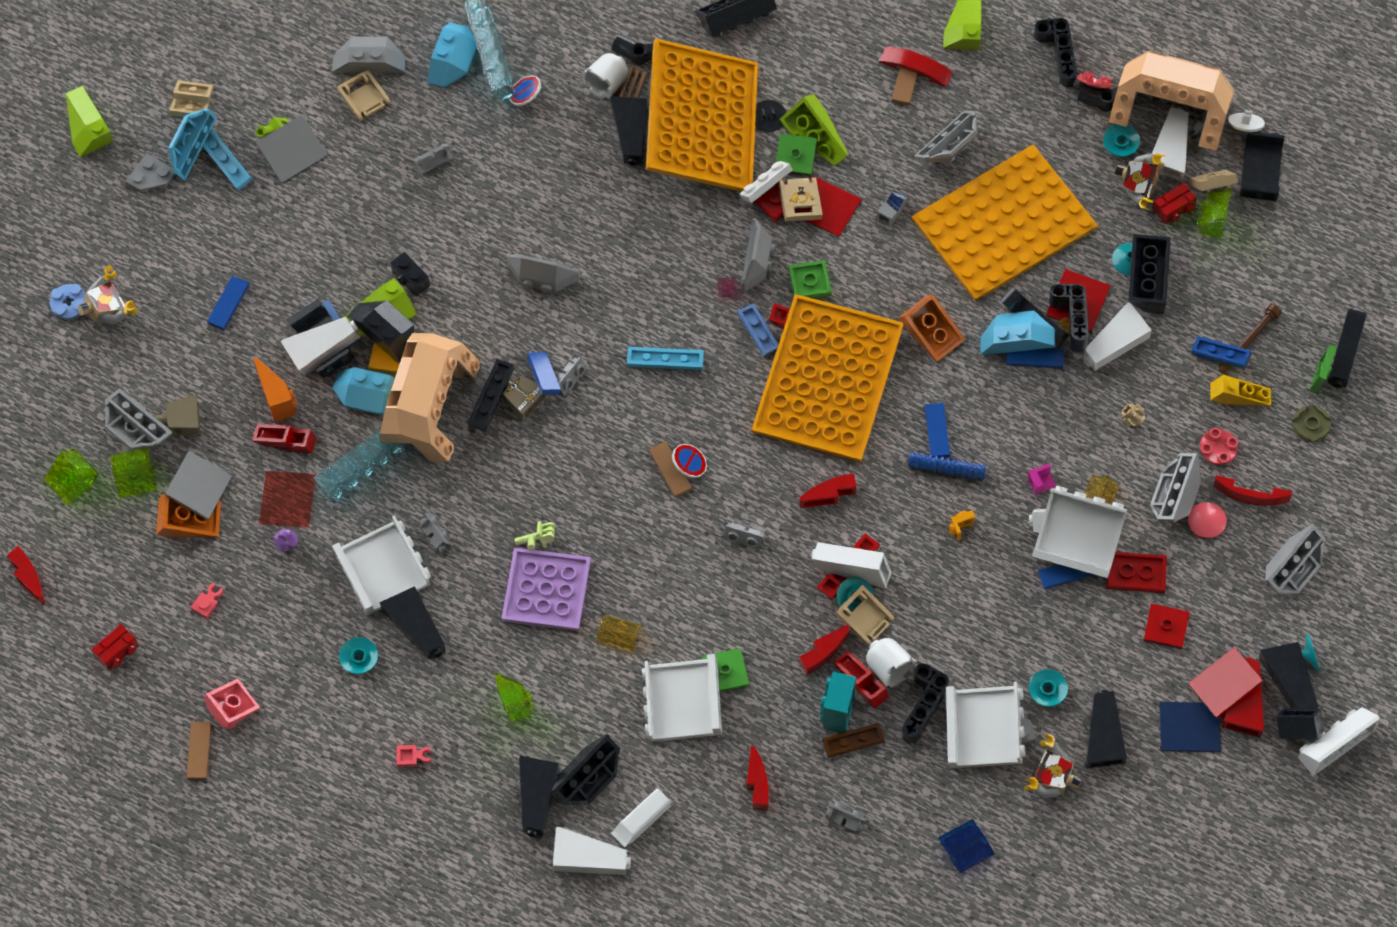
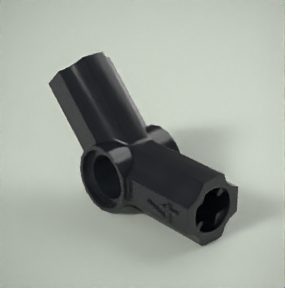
(630, 49)
(1097, 97)

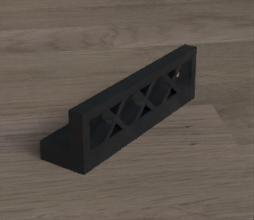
(490, 396)

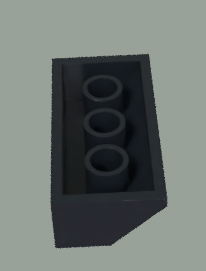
(732, 13)
(1149, 273)

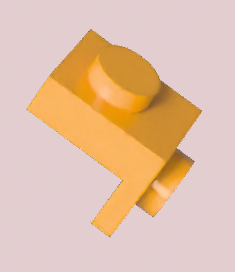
(960, 521)

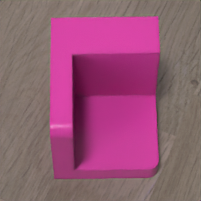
(1041, 479)

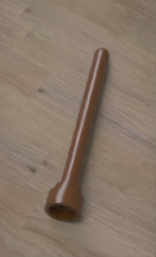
(1272, 312)

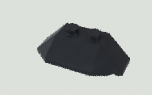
(383, 326)
(588, 772)

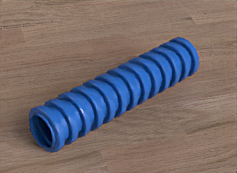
(947, 466)

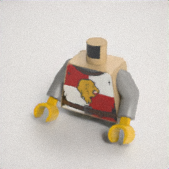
(1141, 177)
(104, 302)
(1053, 772)

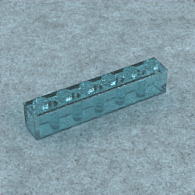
(489, 48)
(354, 465)

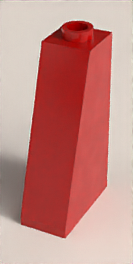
(1247, 713)

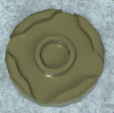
(1311, 429)

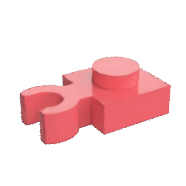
(205, 603)
(409, 755)

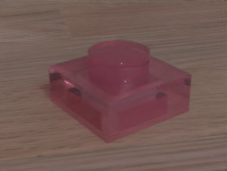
(727, 287)

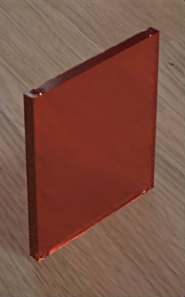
(287, 498)

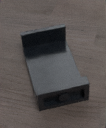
(1262, 166)
(315, 316)

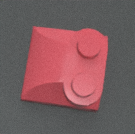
(230, 704)

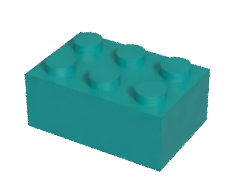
(838, 702)

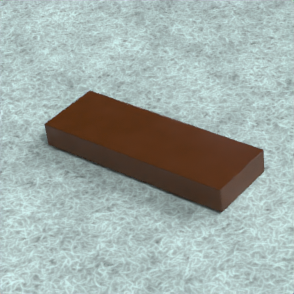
(853, 740)

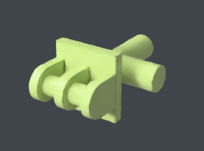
(545, 533)

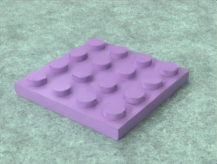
(546, 589)

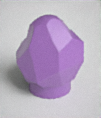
(285, 540)

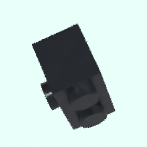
(410, 274)
(1300, 724)

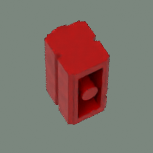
(1175, 203)
(115, 647)

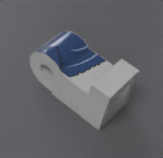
(891, 208)

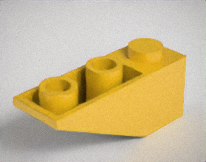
(1239, 392)

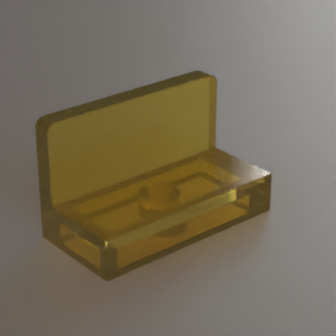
(1102, 487)
(618, 633)

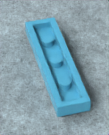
(226, 161)
(665, 358)

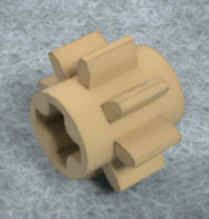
(1133, 415)

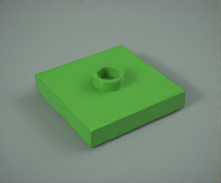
(797, 152)
(810, 279)
(1323, 369)
(731, 670)

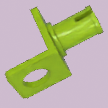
(273, 125)

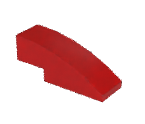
(285, 438)
(828, 491)
(26, 573)
(823, 650)
(866, 685)
(758, 781)

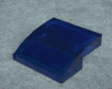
(966, 846)

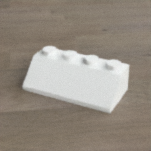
(1338, 740)

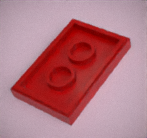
(1138, 572)

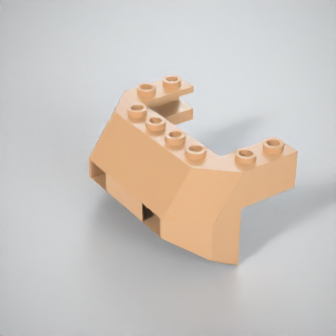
(1178, 82)
(421, 392)

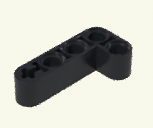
(1066, 52)
(1074, 299)
(1017, 303)
(922, 705)

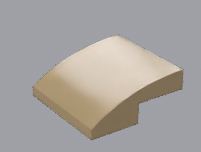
(190, 98)

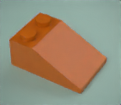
(932, 327)
(279, 398)
(179, 521)

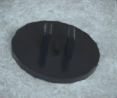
(768, 115)

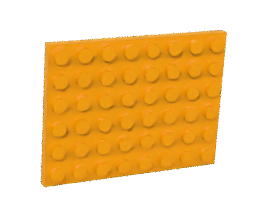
(702, 116)
(1004, 222)
(827, 378)

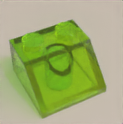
(1215, 213)
(133, 472)
(70, 475)
(514, 697)

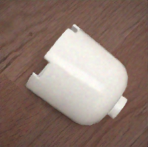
(606, 75)
(889, 661)

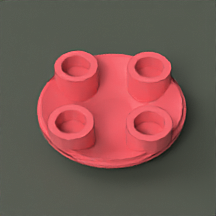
(1089, 80)
(1218, 446)
(1207, 520)

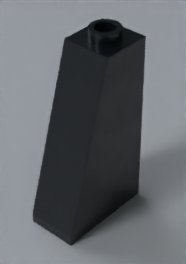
(630, 124)
(1347, 348)
(413, 620)
(1290, 674)
(1105, 733)
(536, 785)

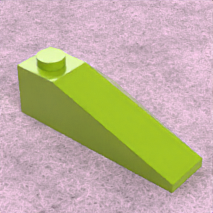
(964, 26)
(811, 120)
(86, 123)
(395, 296)

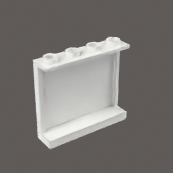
(1080, 531)
(382, 565)
(682, 699)
(984, 726)

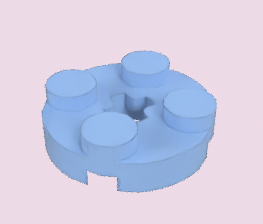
(60, 295)

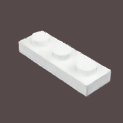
(765, 181)

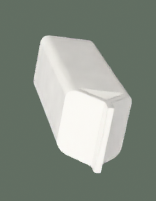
(641, 817)

